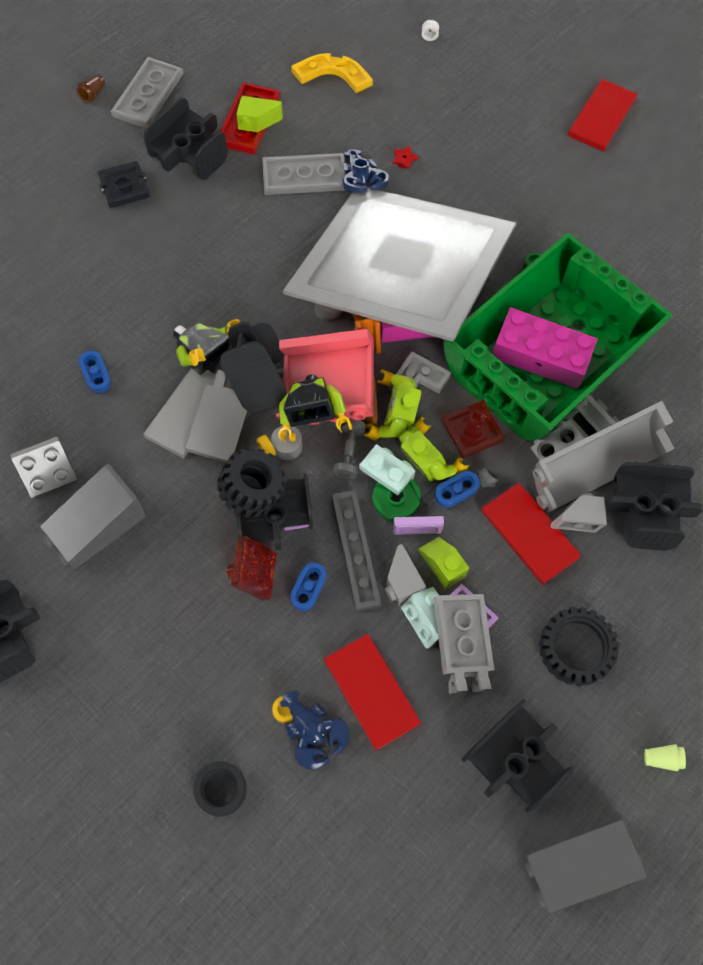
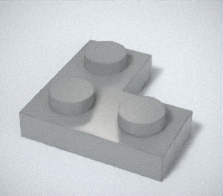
(424, 372)

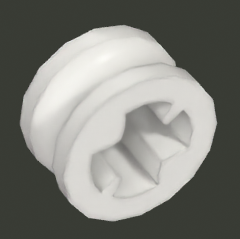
(434, 26)

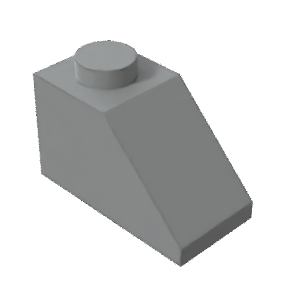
(583, 514)
(403, 578)

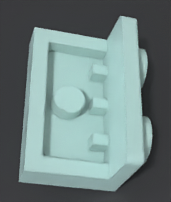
(387, 469)
(421, 615)

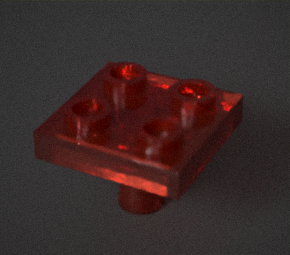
(473, 429)
(253, 568)

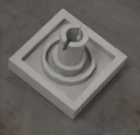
(43, 467)

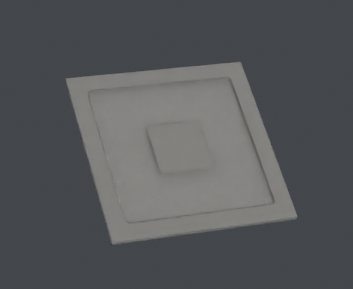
(402, 262)

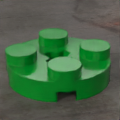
(389, 509)

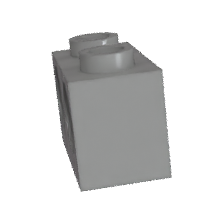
(555, 439)

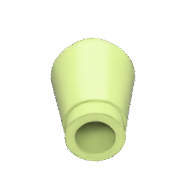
(666, 757)

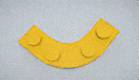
(325, 64)

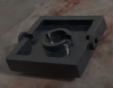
(123, 184)

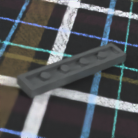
(356, 550)

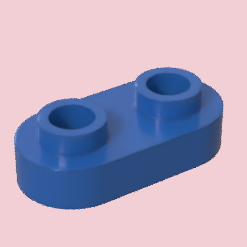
(94, 373)
(456, 490)
(307, 587)

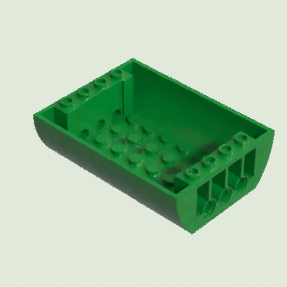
(566, 288)

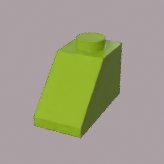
(258, 113)
(444, 562)

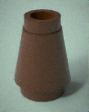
(90, 88)

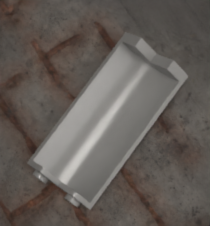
(599, 456)

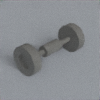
(346, 470)

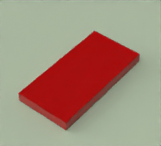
(602, 115)
(241, 139)
(530, 533)
(372, 692)

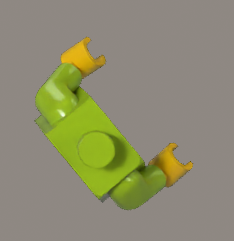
(400, 409)
(425, 455)

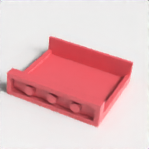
(340, 359)

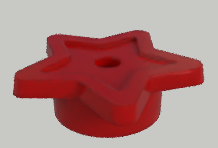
(404, 162)

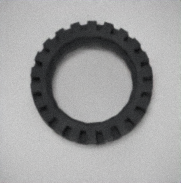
(596, 623)

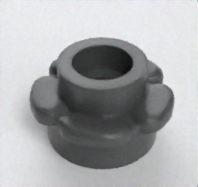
(487, 477)

